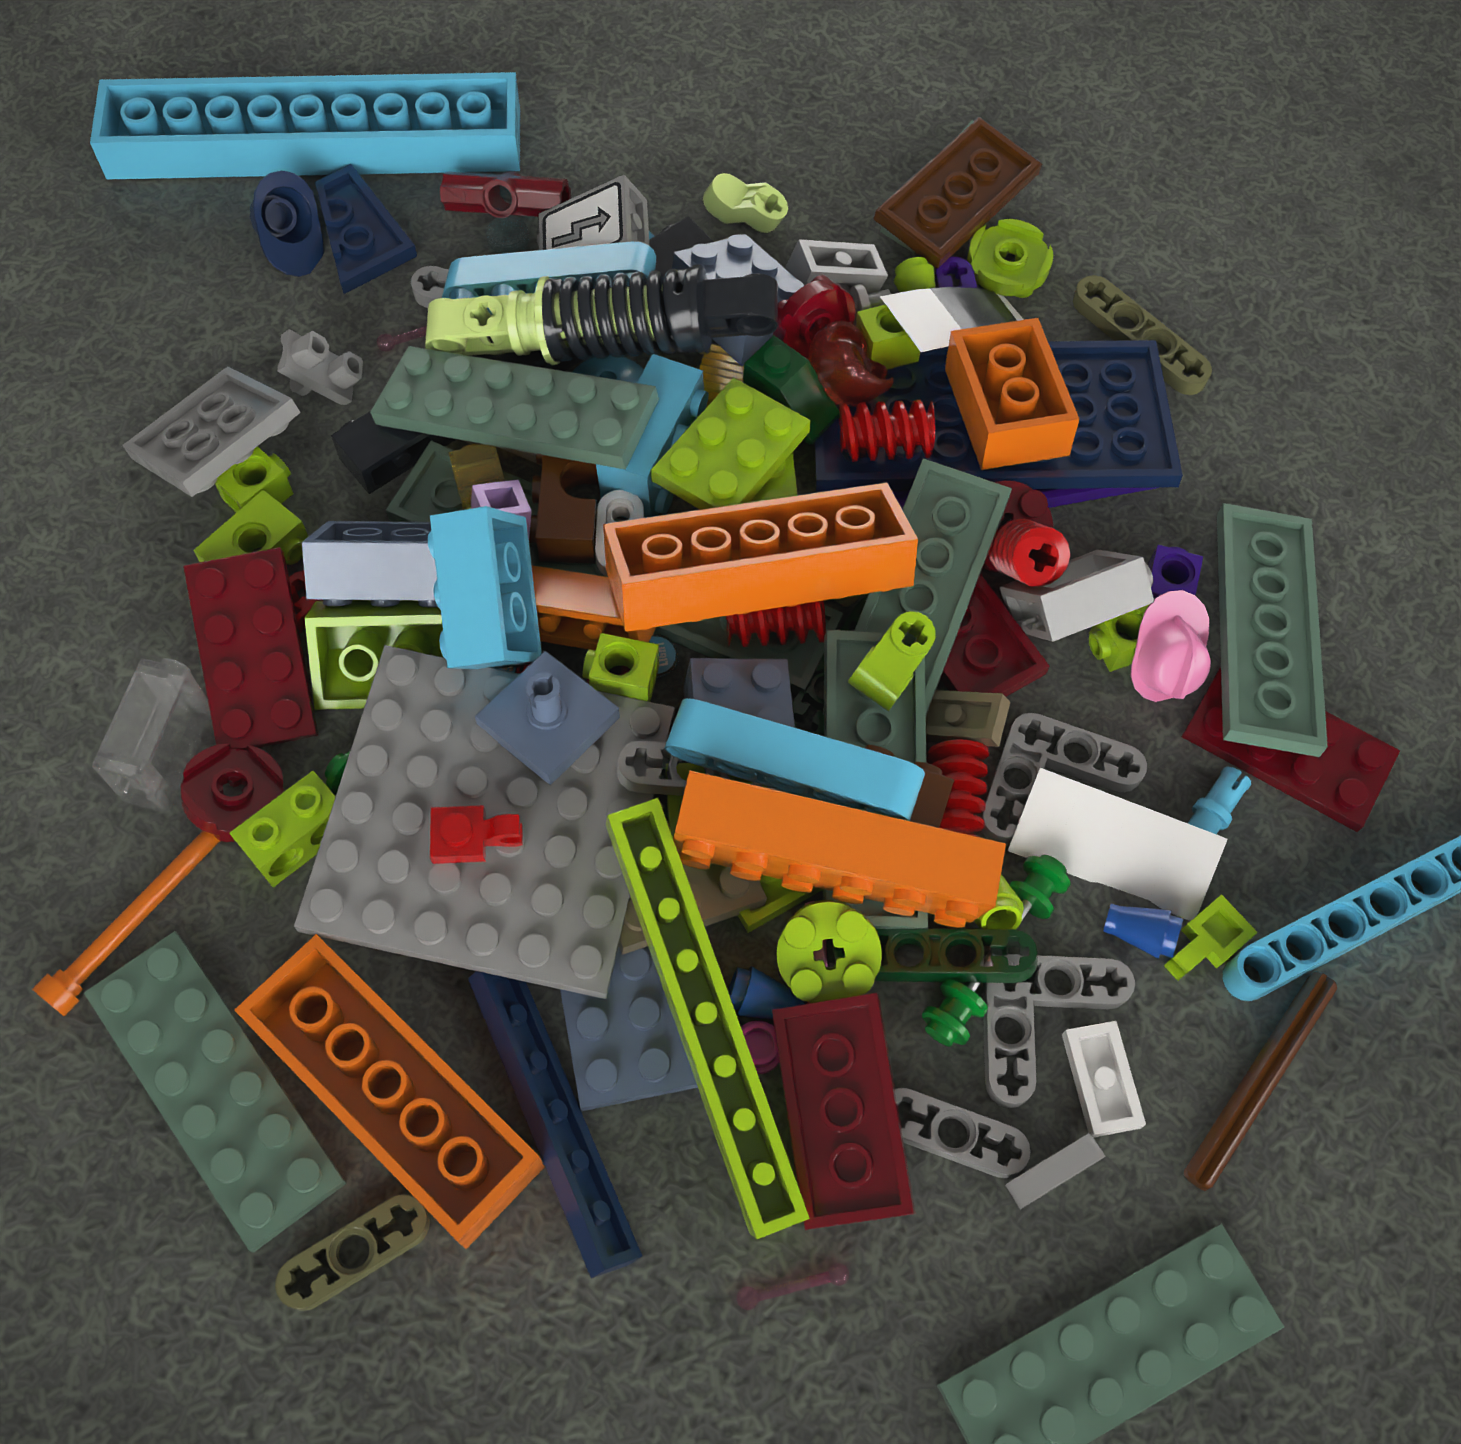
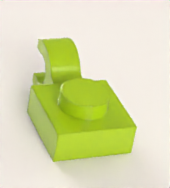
(1214, 935)

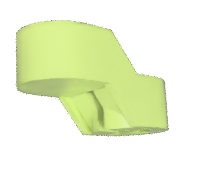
(739, 202)

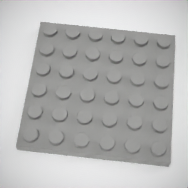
(531, 909)

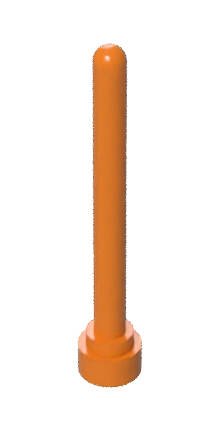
(64, 987)

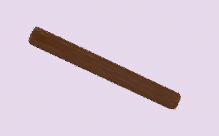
(1260, 1081)

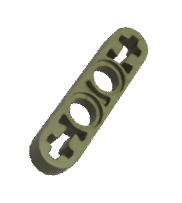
(1146, 329)

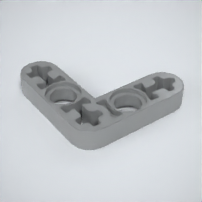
(1033, 757)
(1020, 1006)

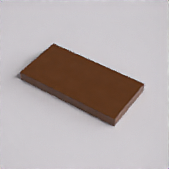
(957, 192)

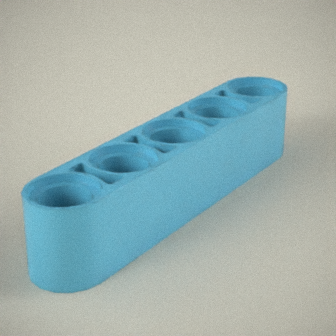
(521, 270)
(794, 760)

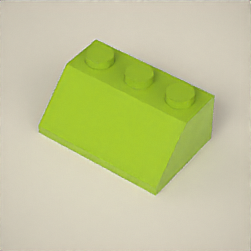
(349, 642)

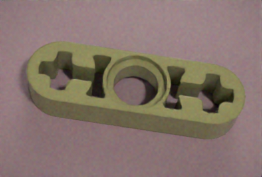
(309, 1261)

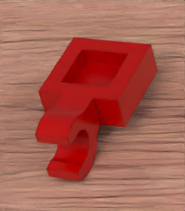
(463, 833)

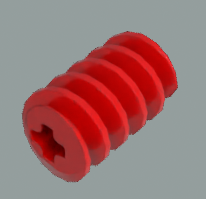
(887, 430)
(1030, 552)
(779, 620)
(964, 764)

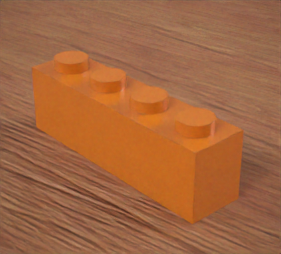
(577, 609)

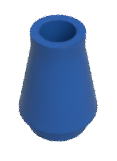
(1145, 928)
(758, 994)

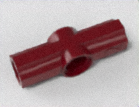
(482, 193)

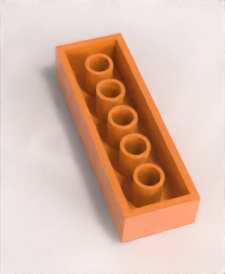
(758, 556)
(837, 850)
(391, 1090)

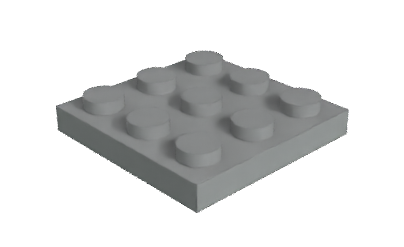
(211, 430)

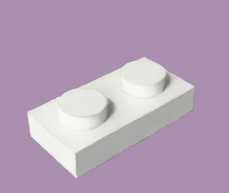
(1103, 1079)

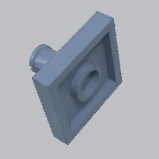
(547, 717)

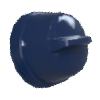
(287, 223)

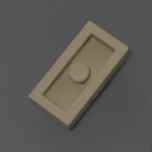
(967, 717)

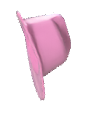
(1171, 647)

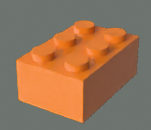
(1010, 393)

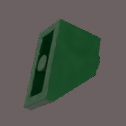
(793, 382)

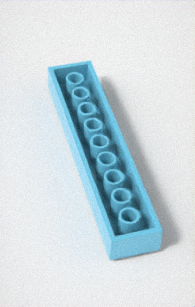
(307, 125)

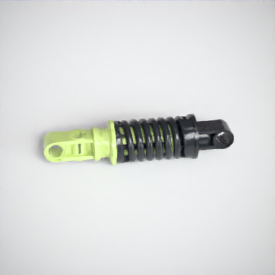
(607, 316)

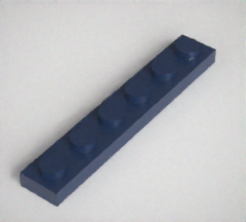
(556, 1124)

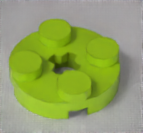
(1006, 277)
(804, 935)

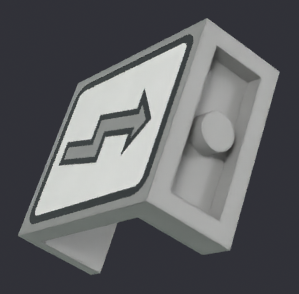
(600, 216)

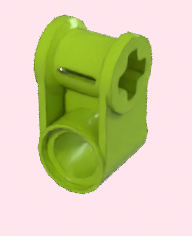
(891, 663)

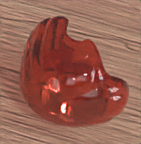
(844, 366)

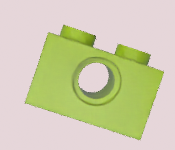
(256, 525)

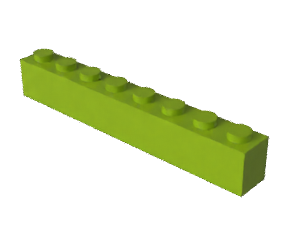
(706, 1020)

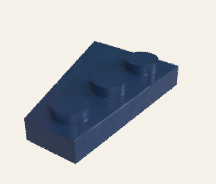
(360, 229)

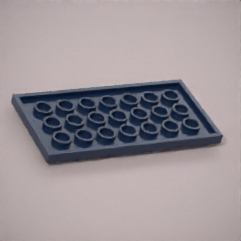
(1119, 443)

